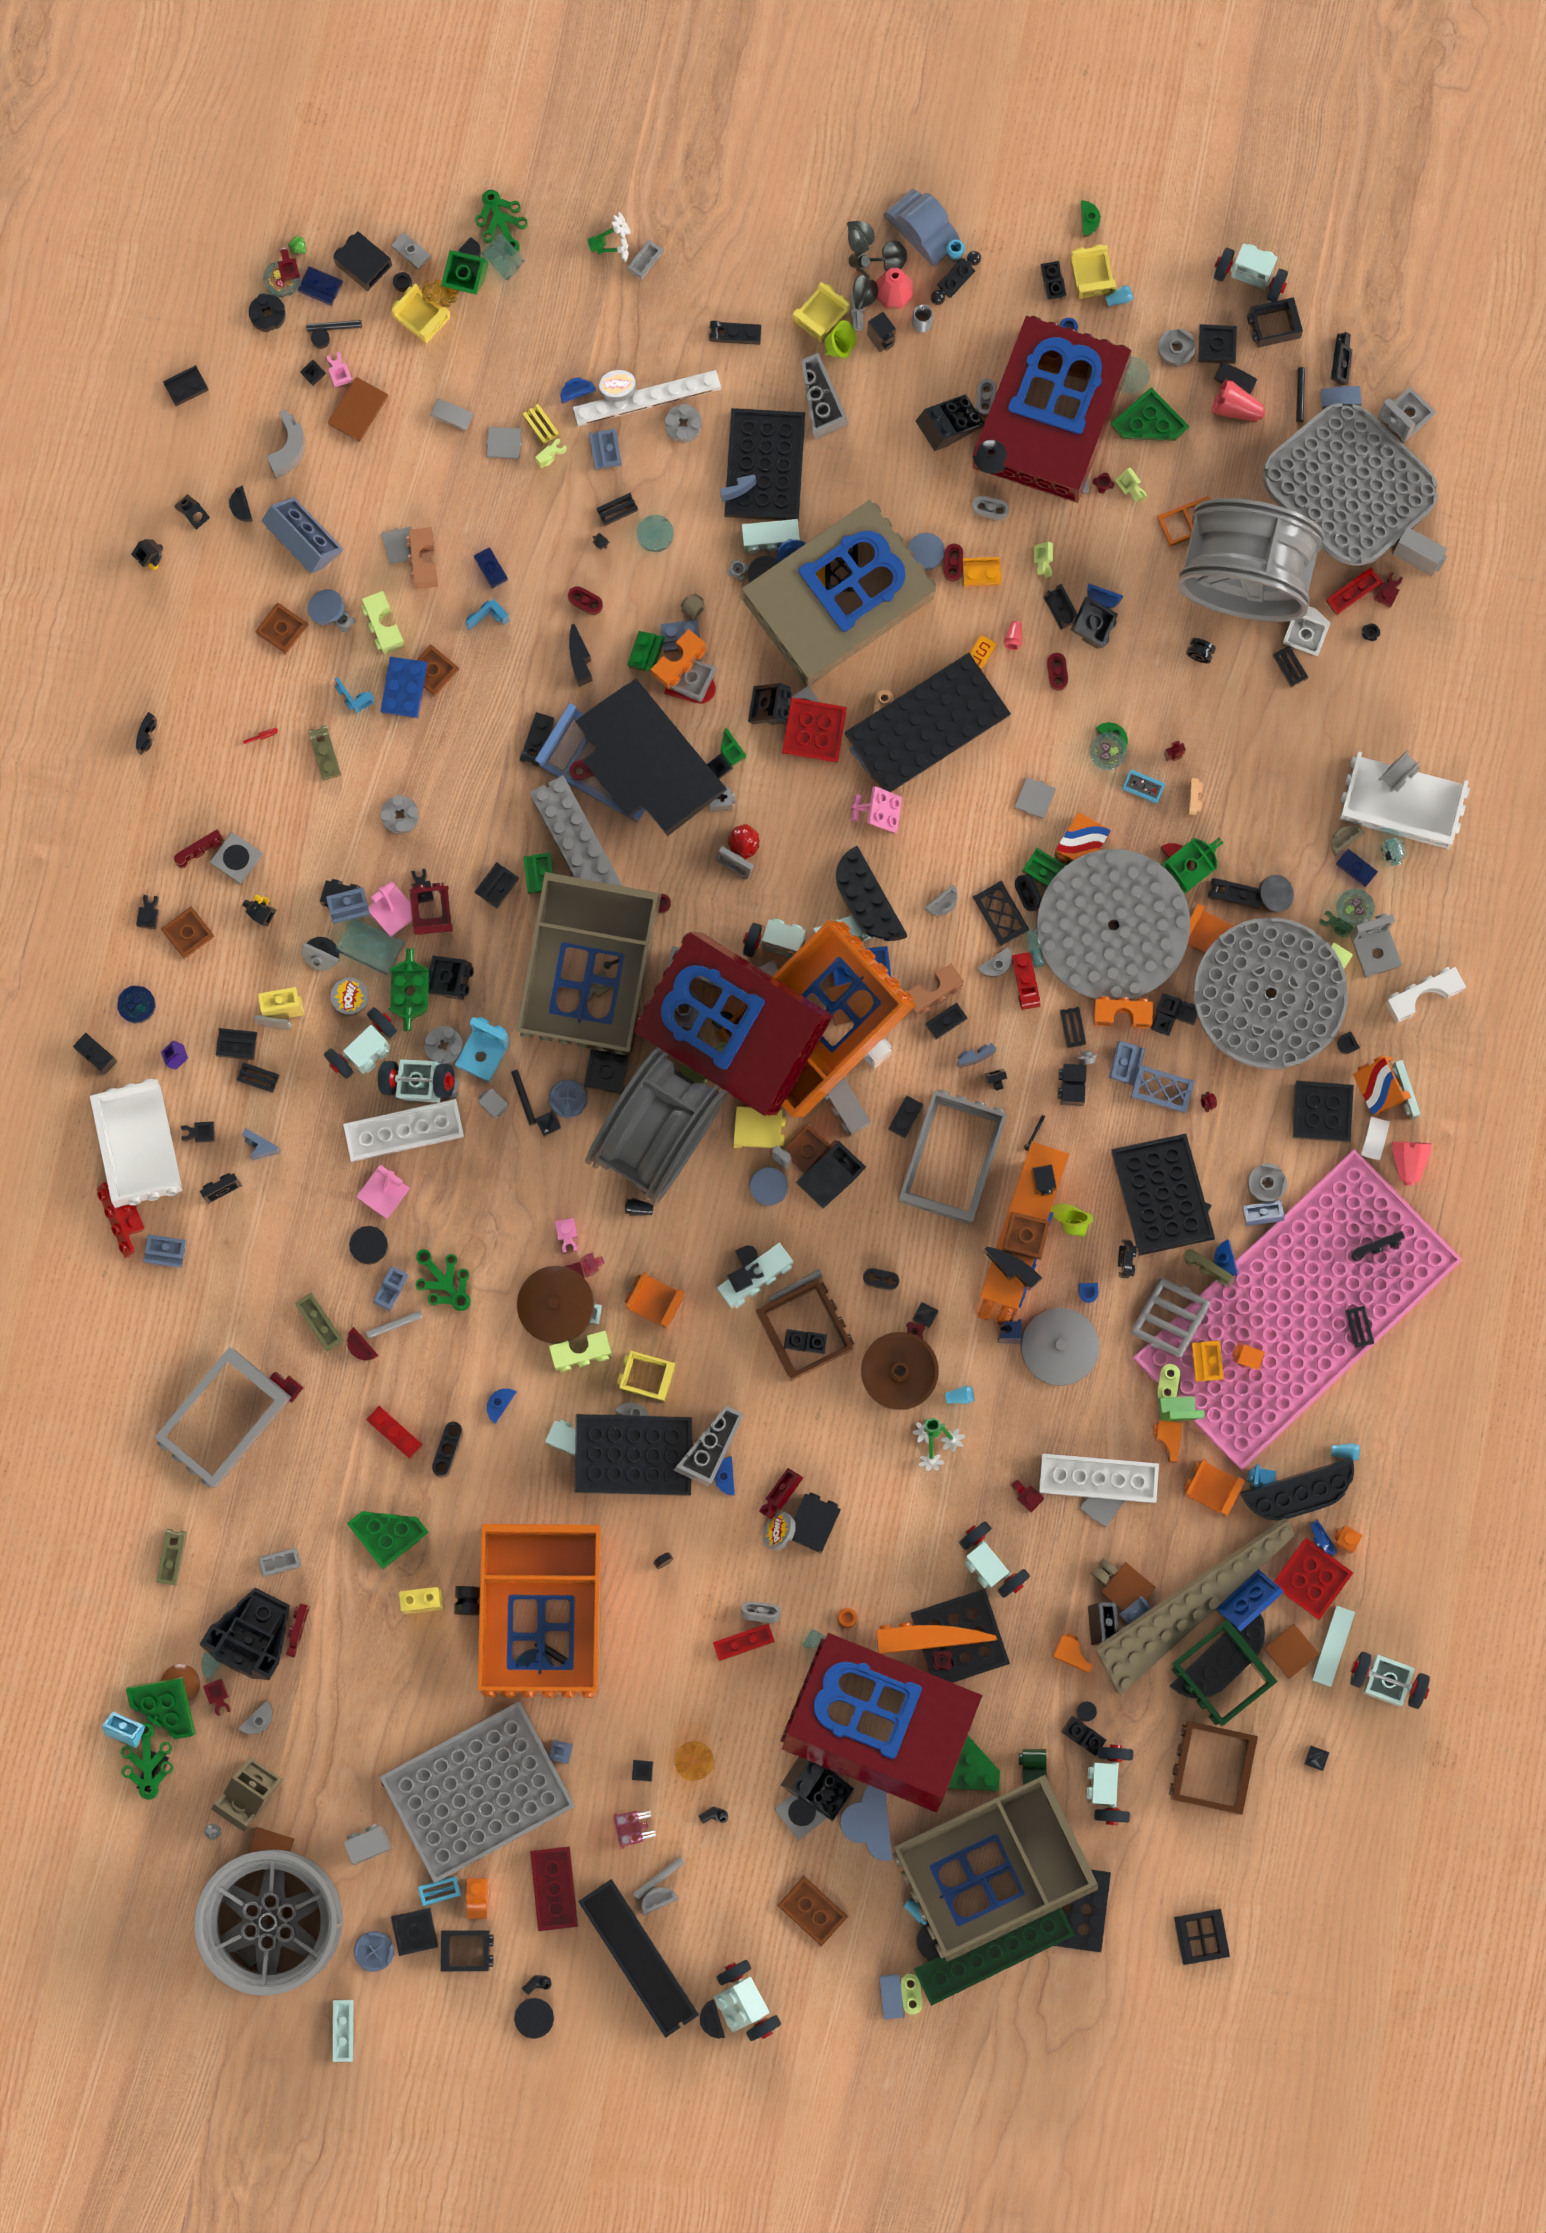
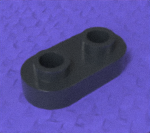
(1028, 894)

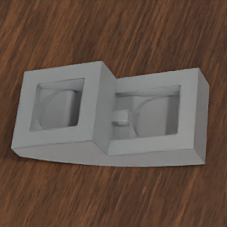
(451, 414)

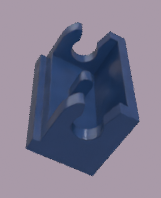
(1012, 1332)

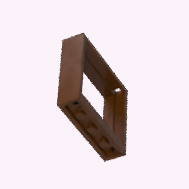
(830, 1307)
(1182, 1752)

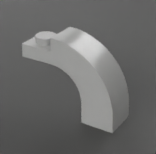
(292, 452)

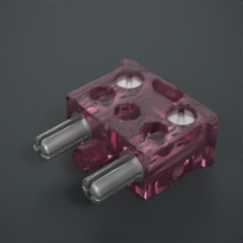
(623, 1830)

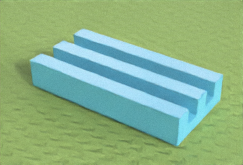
(423, 1895)

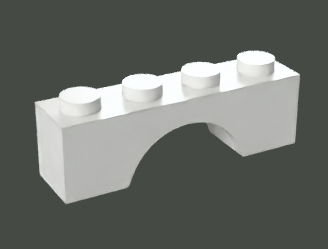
(1446, 984)

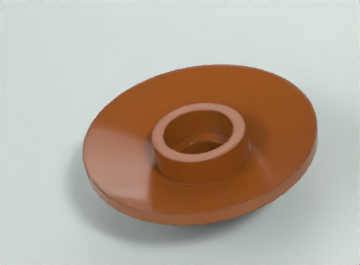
(189, 1675)

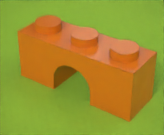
(669, 672)
(1139, 1011)

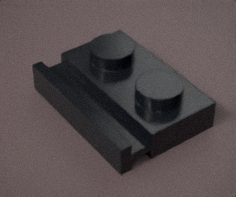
(185, 385)
(496, 885)
(236, 1044)

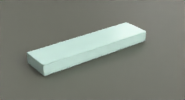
(1333, 1646)

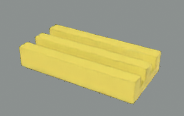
(532, 412)

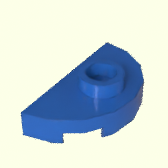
(576, 388)
(788, 548)
(1103, 596)
(1225, 1258)
(498, 1403)
(724, 1477)
(1322, 1539)

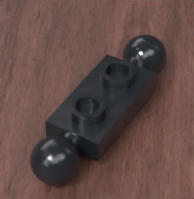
(956, 277)

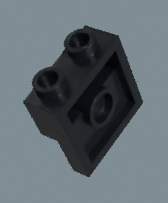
(1094, 623)
(770, 704)
(449, 977)

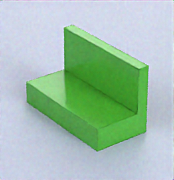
(1179, 1409)

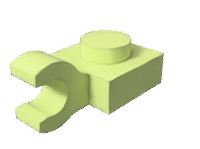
(547, 455)
(1129, 484)
(1042, 556)

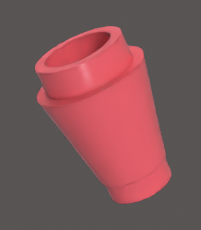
(1013, 638)

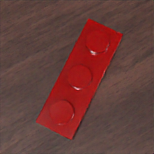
(1353, 591)
(394, 1432)
(743, 1642)

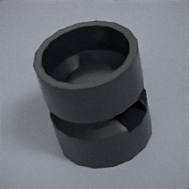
(467, 1600)

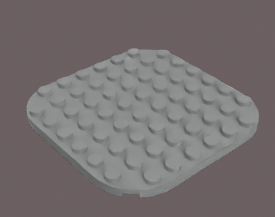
(1351, 482)

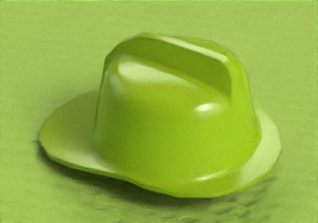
(840, 340)
(1073, 1219)

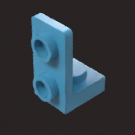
(498, 614)
(361, 702)
(1260, 1476)

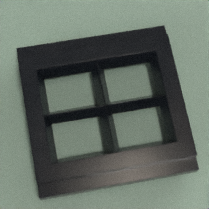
(1184, 1939)

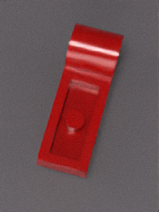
(1026, 981)

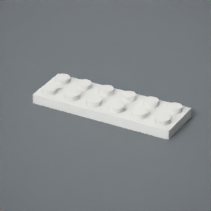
(403, 1130)
(1099, 1478)

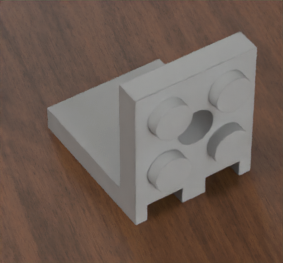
(1398, 421)
(1371, 936)

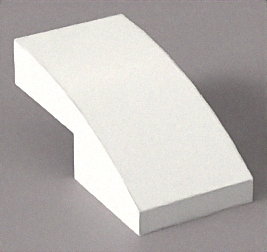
(1375, 1138)

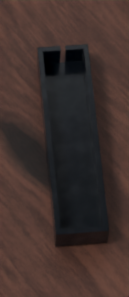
(638, 1958)

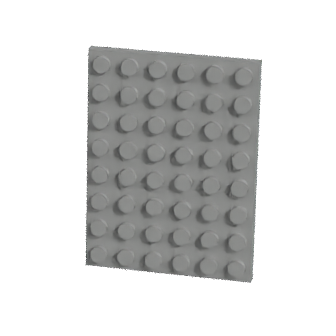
(477, 1792)

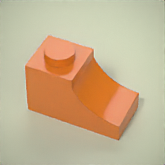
(1169, 1435)
(1069, 1652)
(477, 1898)

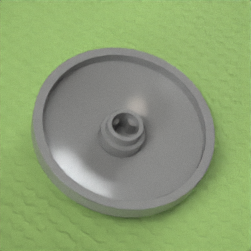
(1060, 1346)

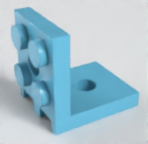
(485, 1039)

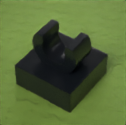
(996, 1078)

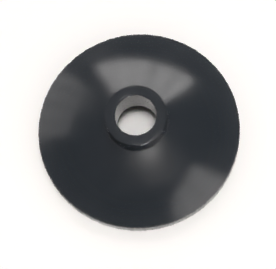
(988, 463)

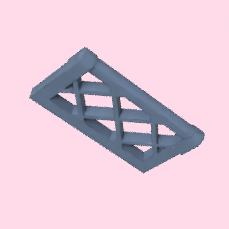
(1168, 1104)

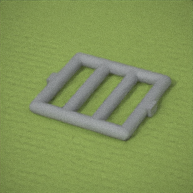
(1186, 1335)

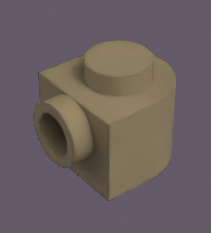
(693, 606)

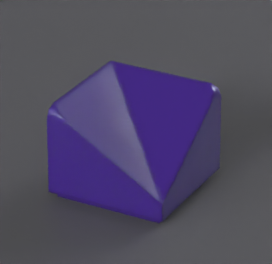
(174, 1055)

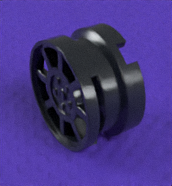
(1200, 650)

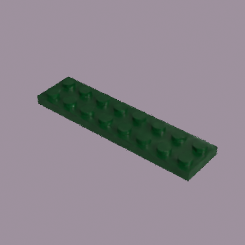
(944, 1978)

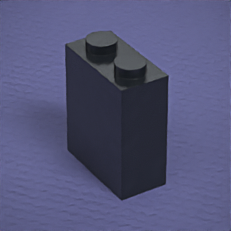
(362, 260)
(814, 1522)

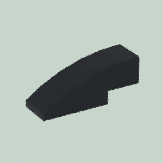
(579, 657)
(1013, 1267)

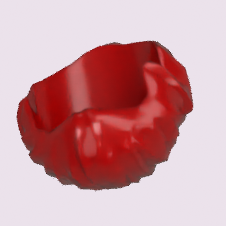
(744, 841)

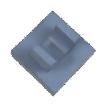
(561, 1751)

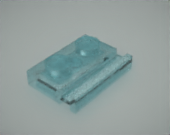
(503, 257)

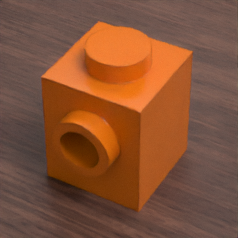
(1247, 1355)
(1347, 1539)

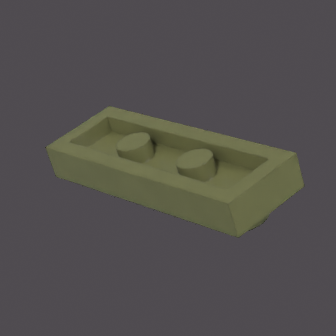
(319, 1322)

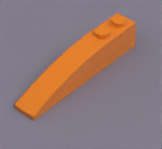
(925, 1637)

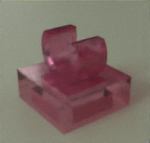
(591, 1264)

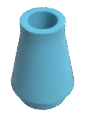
(955, 249)
(1119, 296)
(961, 1395)
(1346, 1451)
(912, 1907)

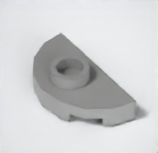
(943, 903)
(318, 959)
(997, 965)
(632, 1409)
(258, 1720)
(657, 1898)

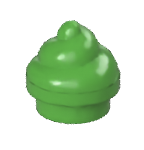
(297, 245)

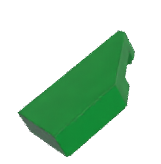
(731, 748)

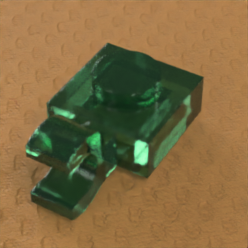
(1340, 926)

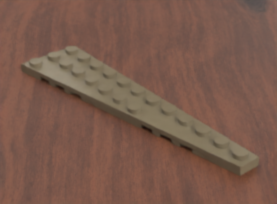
(1157, 1631)

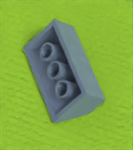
(301, 534)

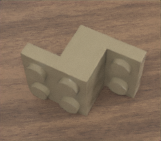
(246, 1794)

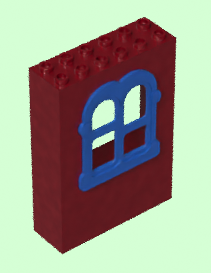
(1041, 446)
(765, 1046)
(925, 1733)

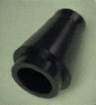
(637, 1207)

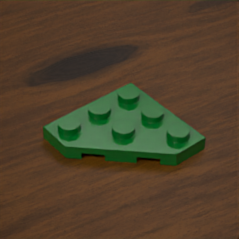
(1150, 420)
(387, 1534)
(164, 1705)
(974, 1770)

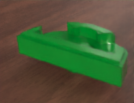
(1090, 218)
(1112, 727)

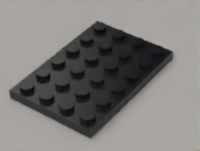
(772, 450)
(1162, 1194)
(631, 1454)

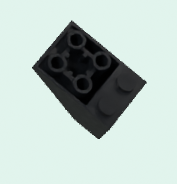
(949, 422)
(830, 1174)
(817, 1784)

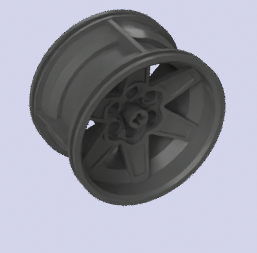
(655, 1126)

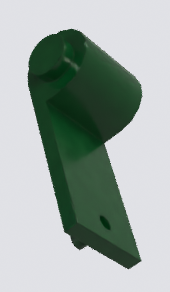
(1034, 1764)

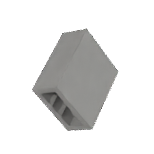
(1420, 551)

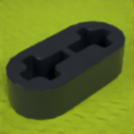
(879, 1283)

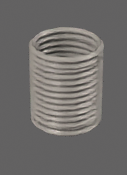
(922, 310)

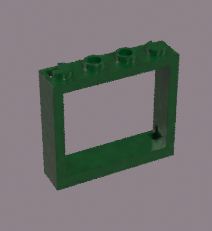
(1249, 1654)

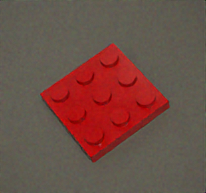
(814, 730)
(1312, 1578)

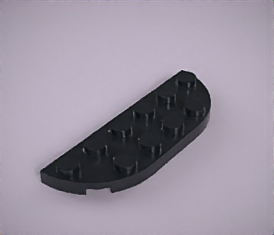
(866, 898)
(1301, 1492)
(1222, 1661)

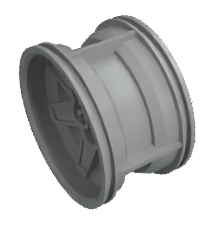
(1250, 559)
(221, 1888)

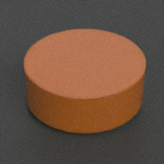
(847, 1618)

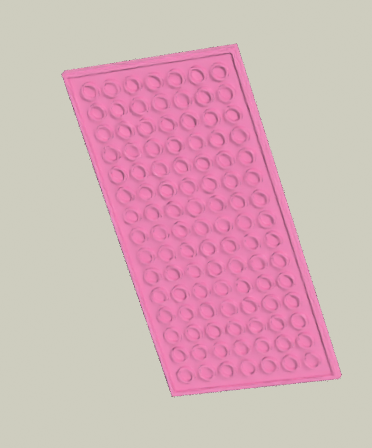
(1295, 1303)

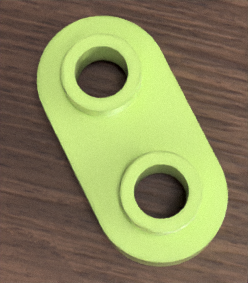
(1167, 1382)
(910, 1994)

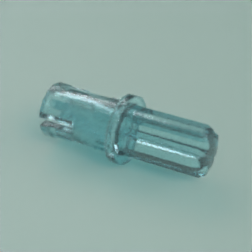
(1035, 948)

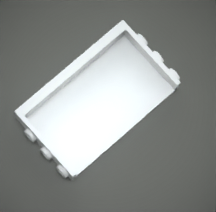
(1421, 810)
(136, 1143)

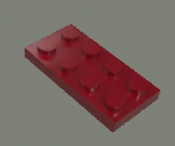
(554, 1888)

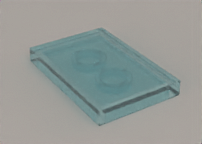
(370, 946)

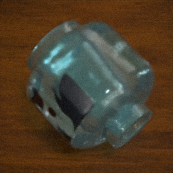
(1393, 851)

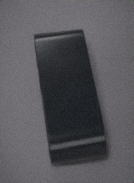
(448, 1459)

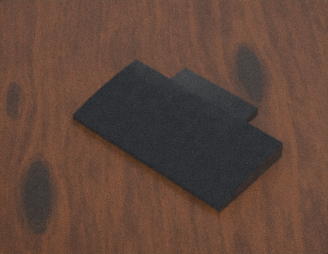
(646, 759)

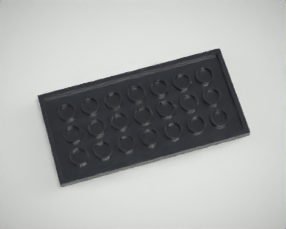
(927, 723)

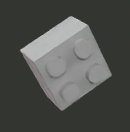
(367, 1845)

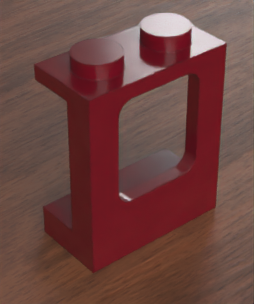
(430, 925)

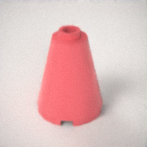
(1237, 403)

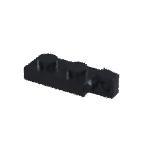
(1342, 359)

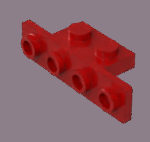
(123, 1220)

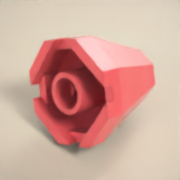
(894, 288)
(1410, 1160)

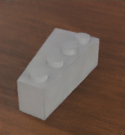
(822, 399)
(709, 1450)

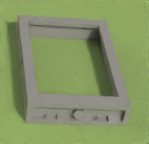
(960, 1103)
(258, 1378)

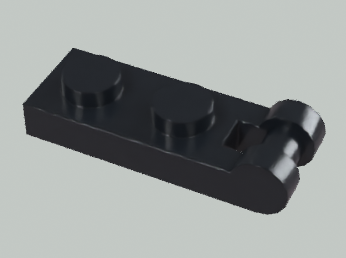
(735, 333)
(537, 737)
(1234, 893)
(1377, 1246)

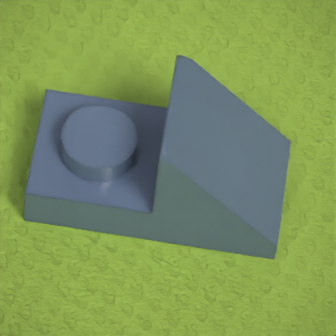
(264, 1147)

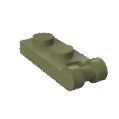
(324, 753)
(1209, 1268)
(171, 1557)

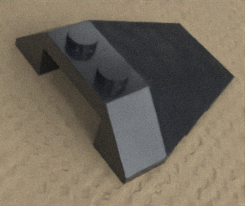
(250, 1635)

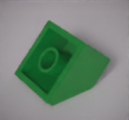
(464, 272)

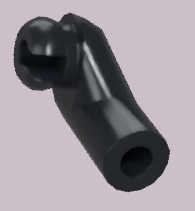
(714, 1813)
(537, 1981)

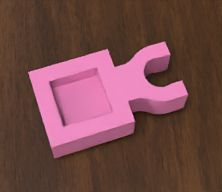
(339, 372)
(566, 1231)

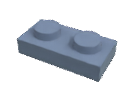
(1263, 1213)

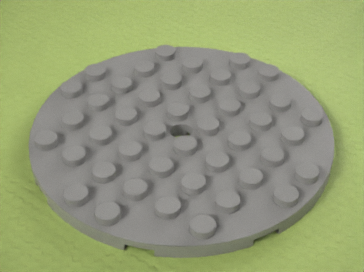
(1118, 888)
(1279, 1029)

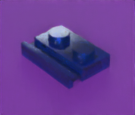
(320, 286)

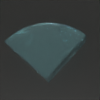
(813, 1639)
(209, 1665)

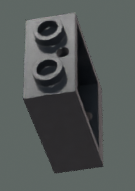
(1276, 306)
(445, 1950)

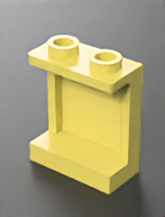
(1092, 271)
(821, 312)
(419, 316)
(281, 1003)
(758, 1130)
(421, 1600)

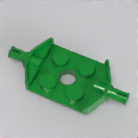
(1201, 854)
(408, 975)

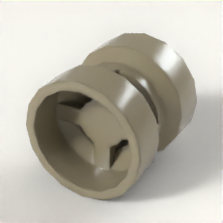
(1100, 1574)

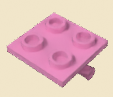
(883, 809)
(390, 909)
(383, 1192)

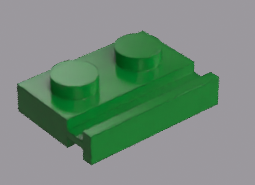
(645, 651)
(1042, 867)
(535, 870)

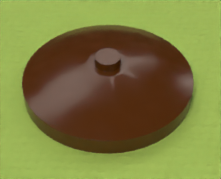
(555, 1304)
(899, 1371)

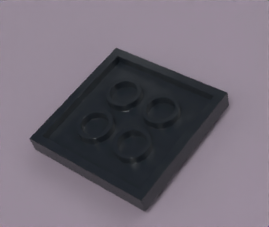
(1323, 1111)

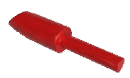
(262, 735)

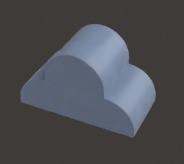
(923, 224)
(869, 1823)

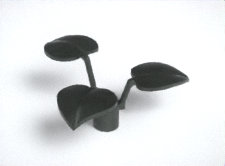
(894, 256)

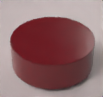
(665, 904)

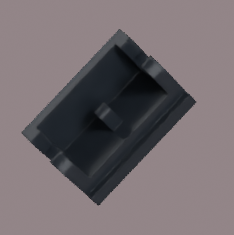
(1060, 606)

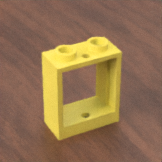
(666, 1381)

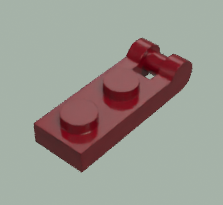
(198, 848)

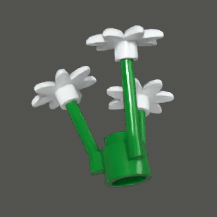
(597, 242)
(930, 1430)

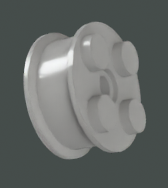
(1399, 771)

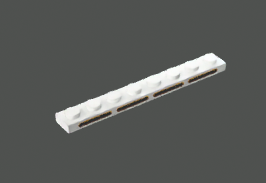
(648, 398)

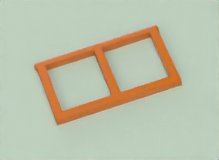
(1184, 509)

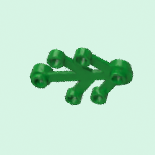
(499, 218)
(444, 1283)
(147, 1765)

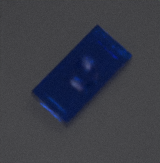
(490, 567)
(1356, 867)

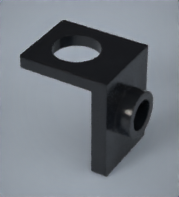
(188, 507)

